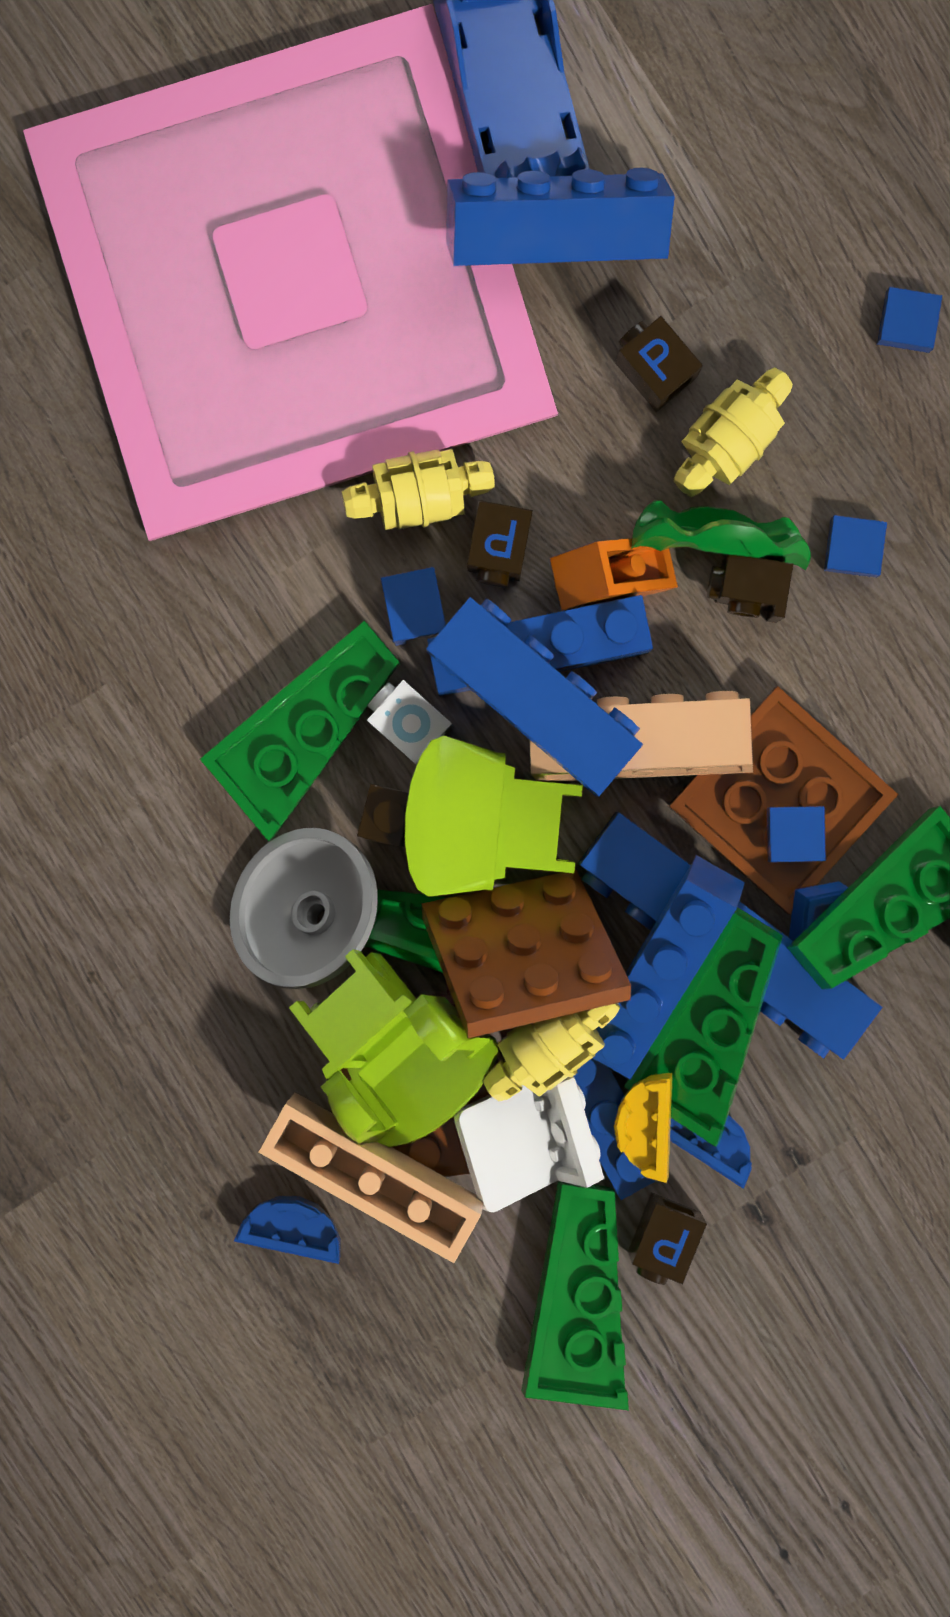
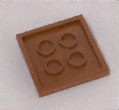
(792, 767)
(524, 953)

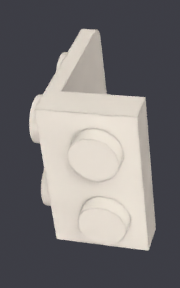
(528, 1143)

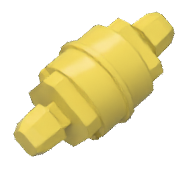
(733, 432)
(418, 489)
(547, 1052)

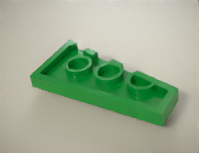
(884, 907)

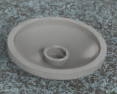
(280, 902)

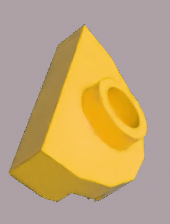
(645, 1124)

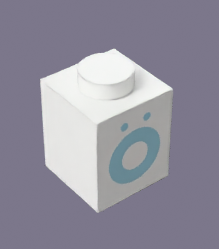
(407, 719)

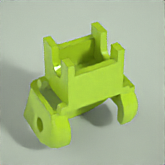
(475, 819)
(402, 1054)

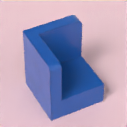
(413, 605)

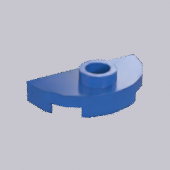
(729, 1157)
(292, 1227)

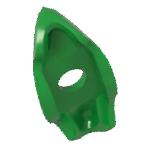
(720, 532)

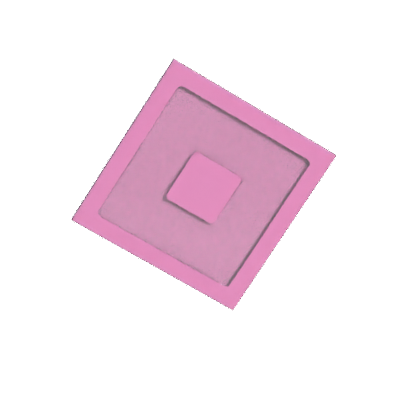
(282, 274)

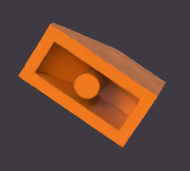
(610, 573)

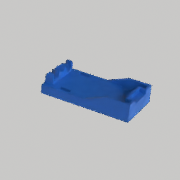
(512, 85)

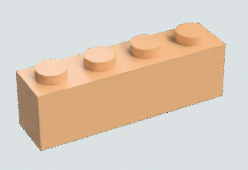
(676, 737)
(373, 1178)

